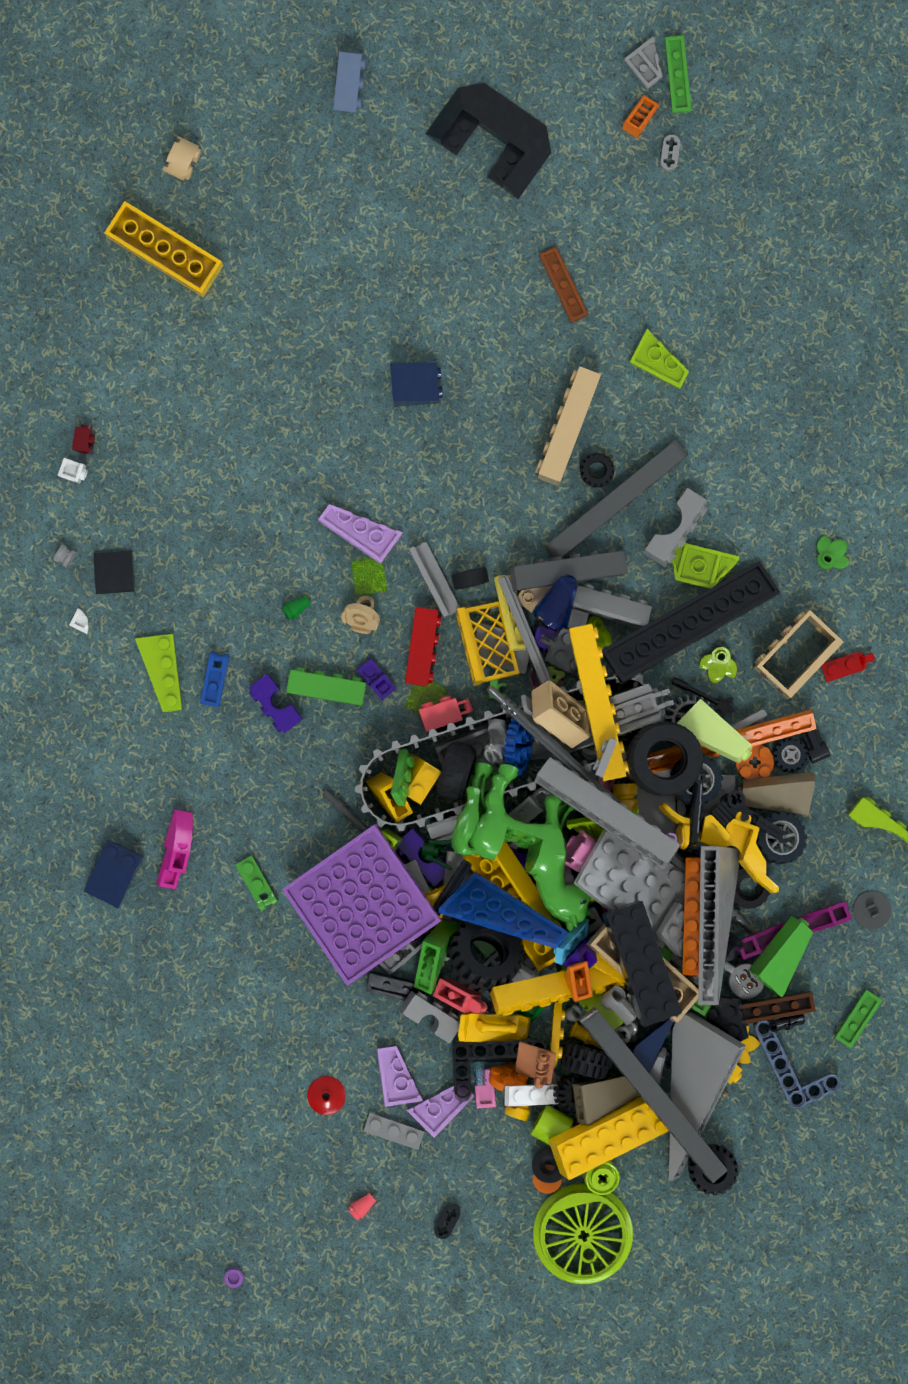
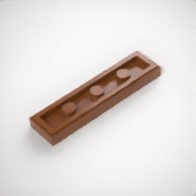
(563, 284)

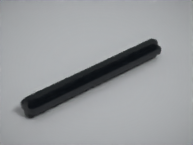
(450, 888)

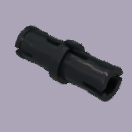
(786, 1023)

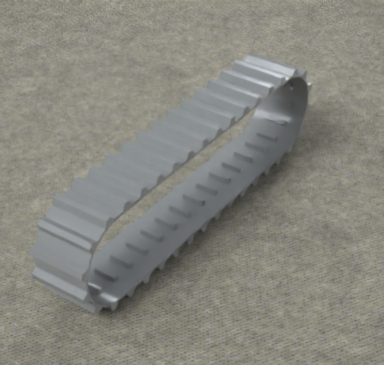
(451, 728)

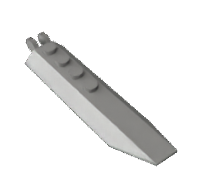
(633, 710)

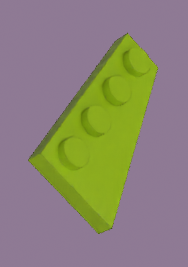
(161, 665)

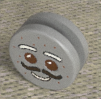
(743, 982)

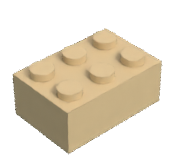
(560, 714)

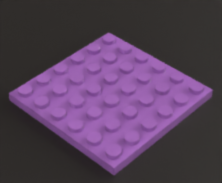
(361, 904)

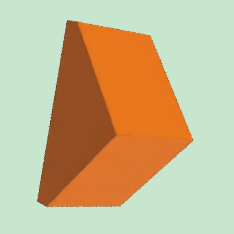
(578, 981)

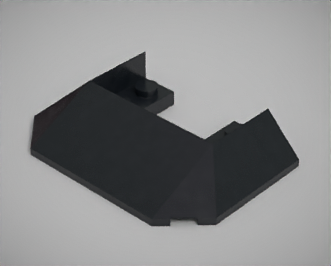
(507, 122)

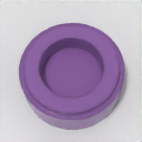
(233, 1277)

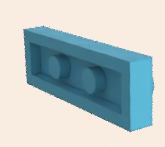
(573, 940)

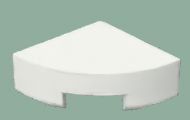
(80, 621)

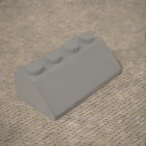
(611, 607)

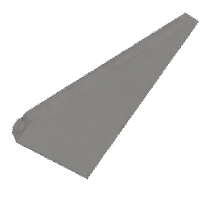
(717, 897)
(700, 1070)

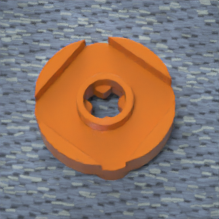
(762, 770)
(506, 1076)

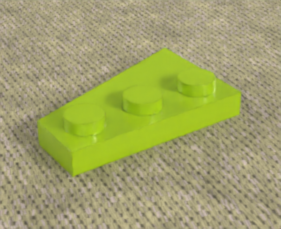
(658, 361)

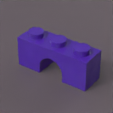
(263, 691)
(410, 847)

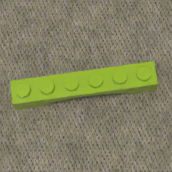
(868, 815)

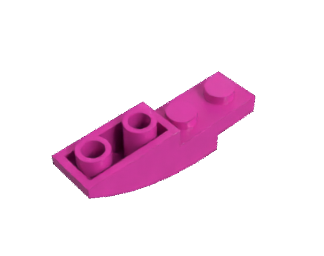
(178, 849)

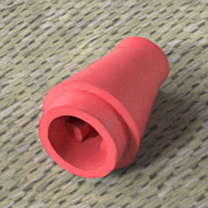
(360, 1207)

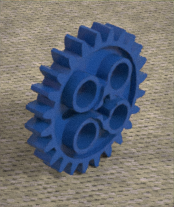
(518, 754)

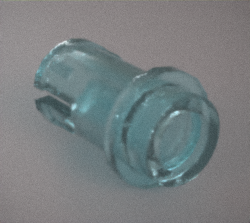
(479, 1074)

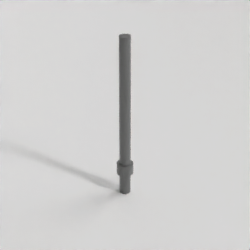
(339, 805)

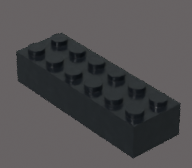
(641, 963)

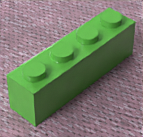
(326, 687)

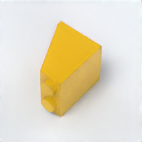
(423, 779)

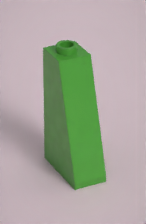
(782, 955)

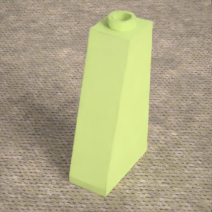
(716, 733)

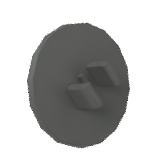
(872, 910)

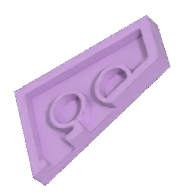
(395, 1079)

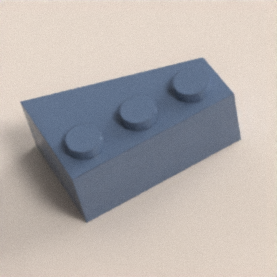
(349, 81)

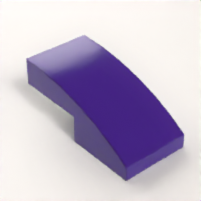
(376, 678)

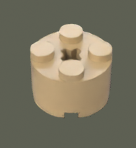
(181, 159)

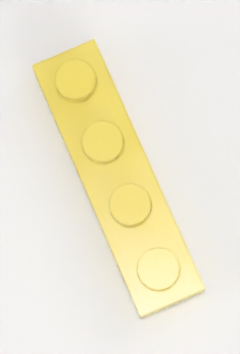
(514, 637)

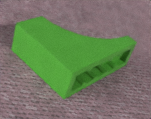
(433, 955)

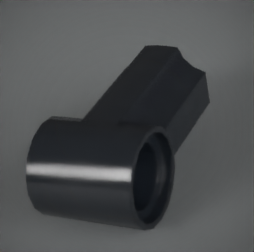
(816, 747)

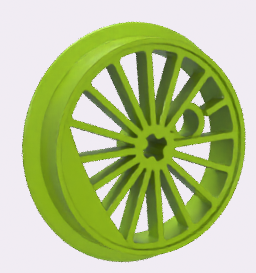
(572, 1197)

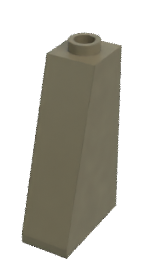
(780, 793)
(600, 1097)

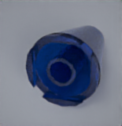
(557, 603)

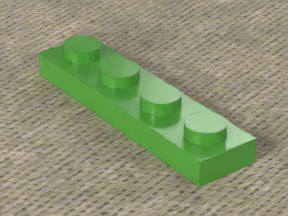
(677, 74)

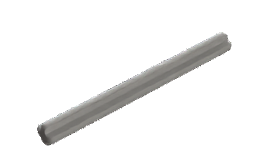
(524, 629)

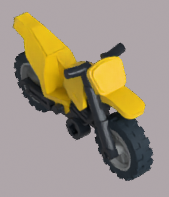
(734, 826)

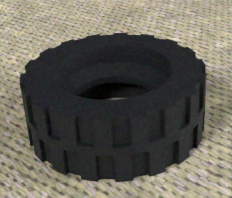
(749, 902)

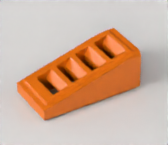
(633, 126)

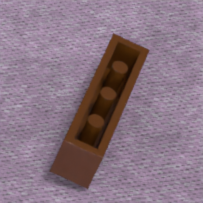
(778, 1007)

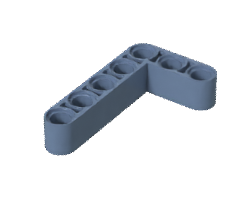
(787, 1070)

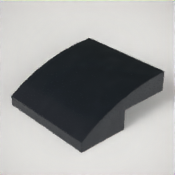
(114, 572)

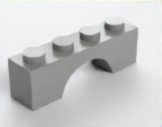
(663, 547)

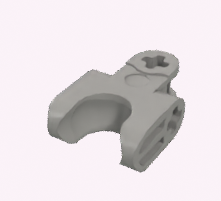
(495, 751)

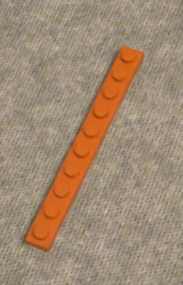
(754, 734)

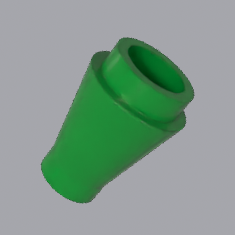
(295, 607)

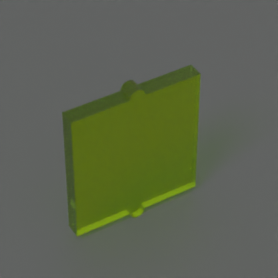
(368, 577)
(422, 695)

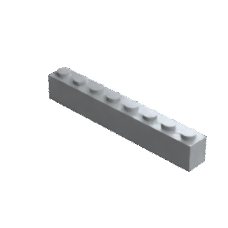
(607, 813)

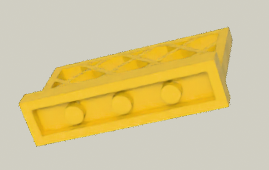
(470, 645)

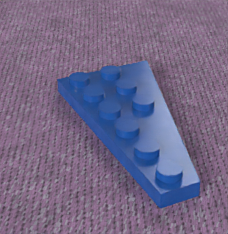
(493, 908)

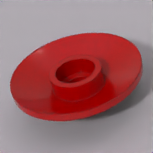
(326, 1085)

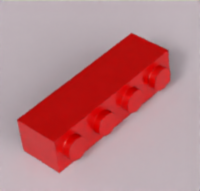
(421, 647)

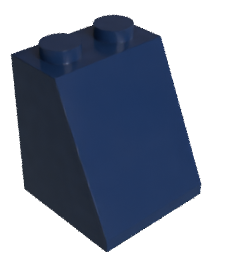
(415, 383)

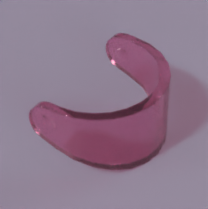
(534, 681)

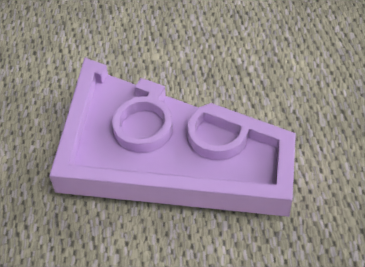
(439, 1110)

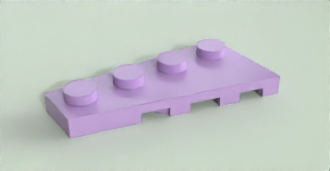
(367, 536)

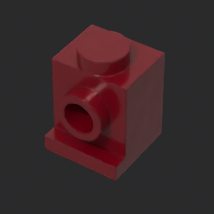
(83, 439)

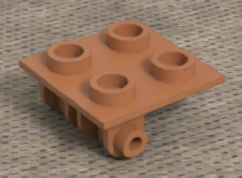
(535, 1063)

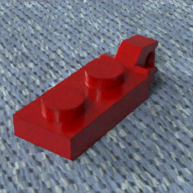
(846, 666)

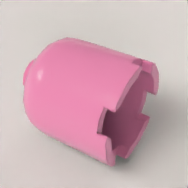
(578, 850)

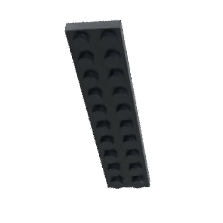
(690, 622)

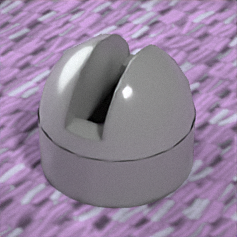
(573, 1013)

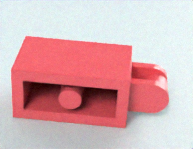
(443, 713)
(459, 996)

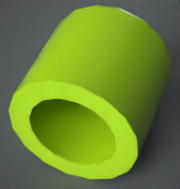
(550, 1123)
(606, 1185)

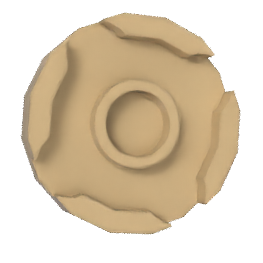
(361, 617)

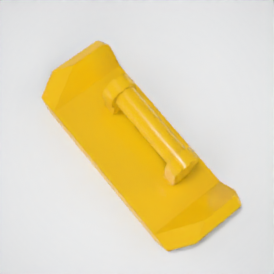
(492, 1027)

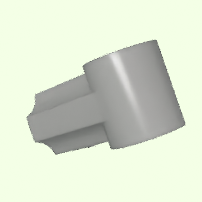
(616, 1000)

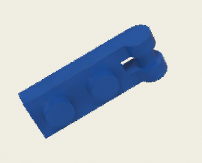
(214, 679)

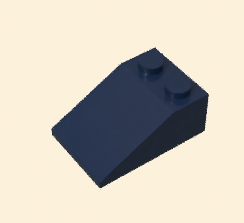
(113, 873)
(649, 1045)

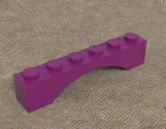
(818, 920)

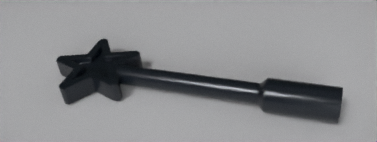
(721, 704)

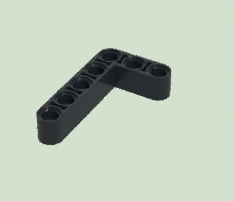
(489, 1057)

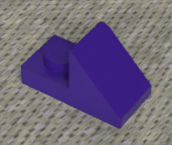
(582, 953)

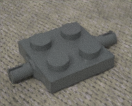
(560, 652)

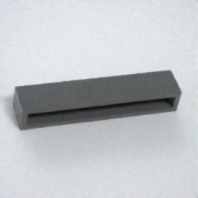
(582, 568)

